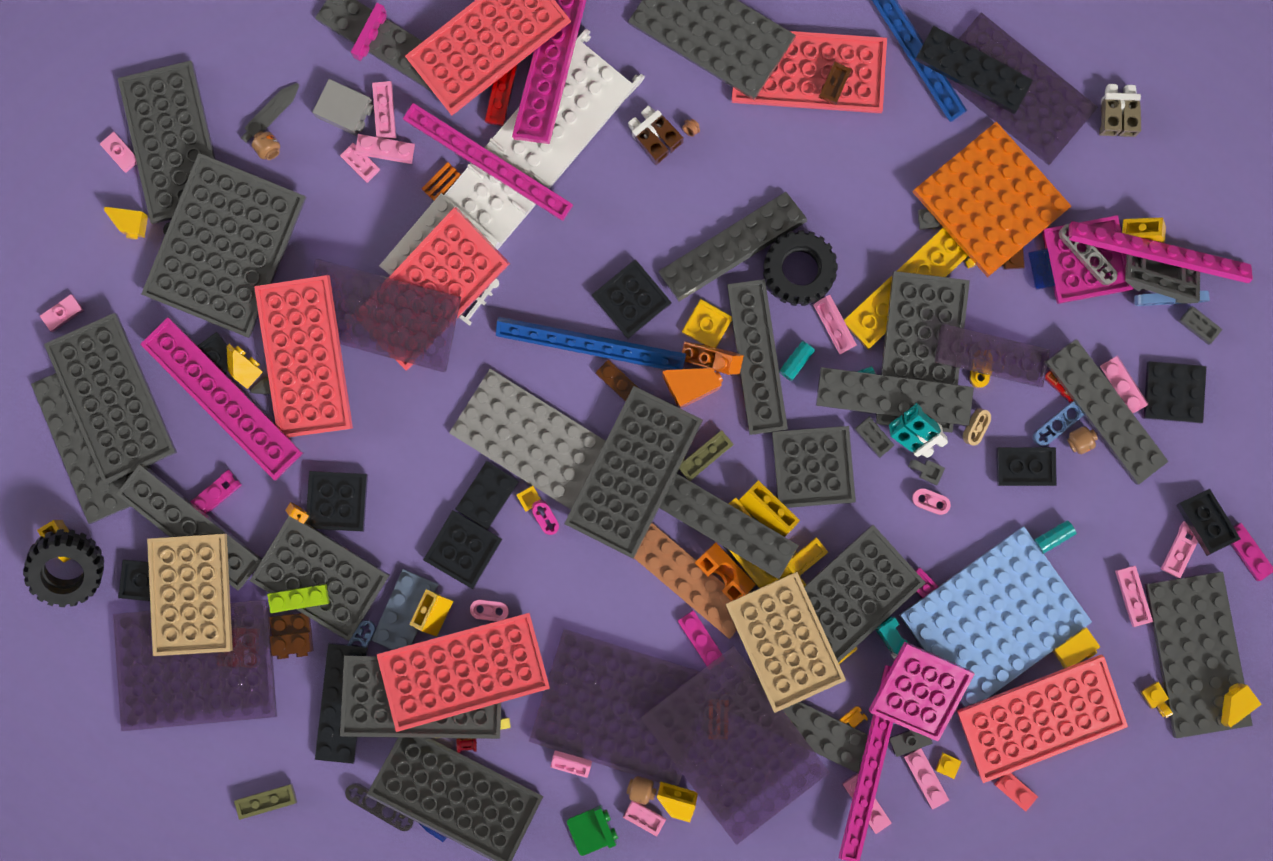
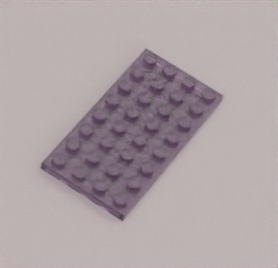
(1051, 107)
(392, 316)

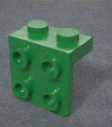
(592, 830)

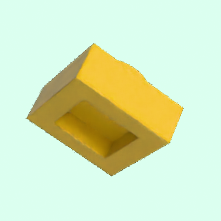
(528, 497)
(948, 765)

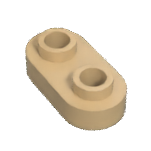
(977, 427)

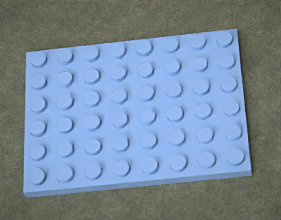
(997, 615)

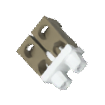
(1120, 112)

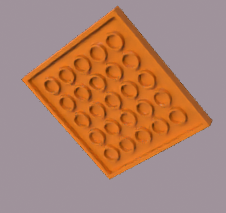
(991, 199)

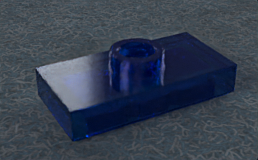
(1041, 269)

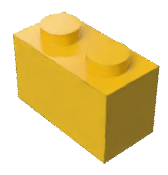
(431, 613)
(1076, 648)

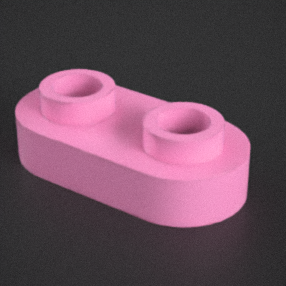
(930, 501)
(489, 610)

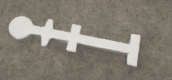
(494, 284)

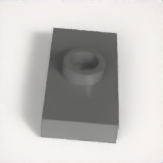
(1200, 325)
(874, 437)
(908, 742)

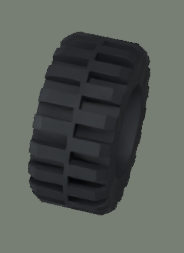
(817, 250)
(59, 590)

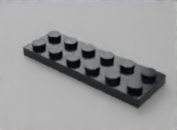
(973, 70)
(330, 744)

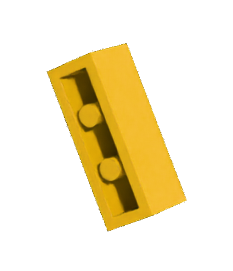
(768, 509)

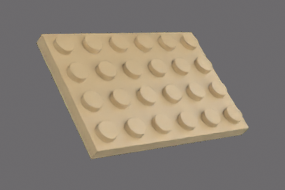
(189, 594)
(785, 642)

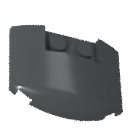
(1163, 279)

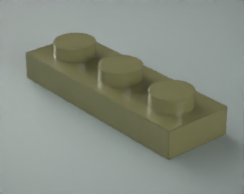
(705, 455)
(265, 801)

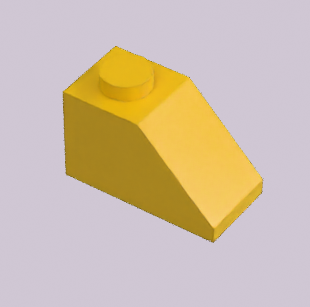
(128, 222)
(1146, 228)
(1238, 704)
(677, 801)

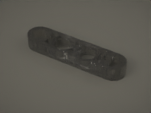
(378, 809)

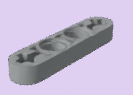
(1085, 257)

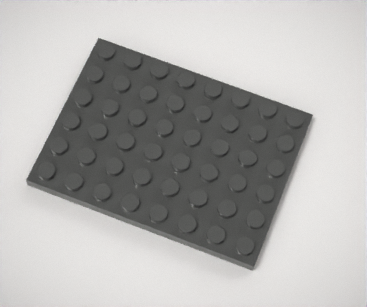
(222, 244)

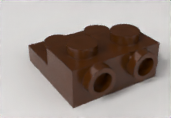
(291, 635)

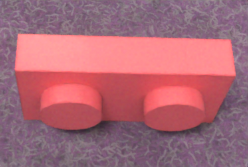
(1016, 791)

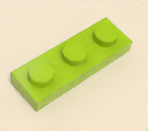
(298, 598)

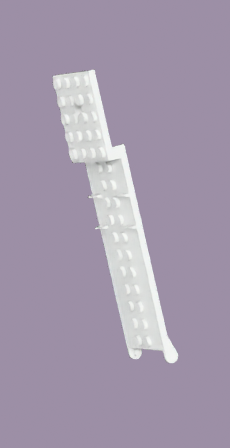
(587, 102)

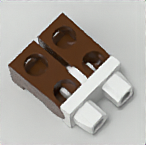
(655, 135)

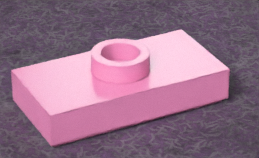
(119, 152)
(360, 164)
(61, 313)
(571, 764)
(644, 818)

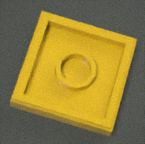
(707, 324)

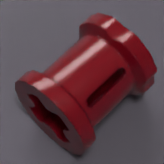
(466, 744)

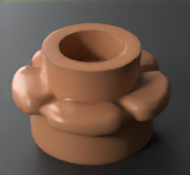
(691, 127)

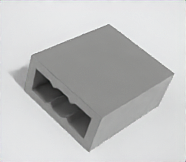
(343, 107)

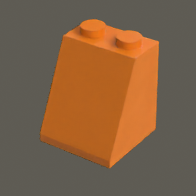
(691, 384)

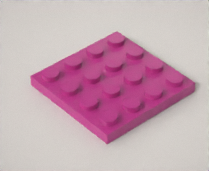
(1071, 277)
(921, 691)

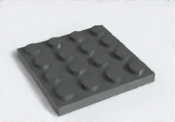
(814, 466)

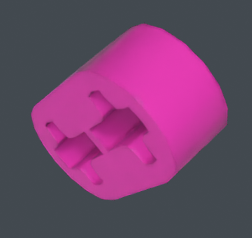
(541, 519)

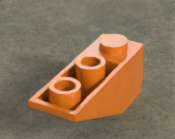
(709, 357)

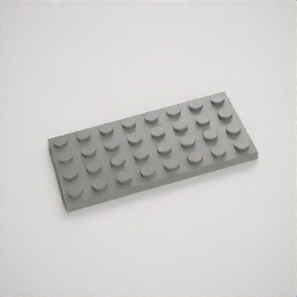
(528, 438)

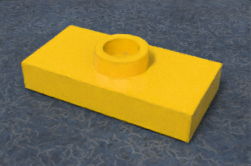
(808, 556)

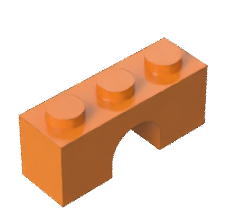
(718, 561)

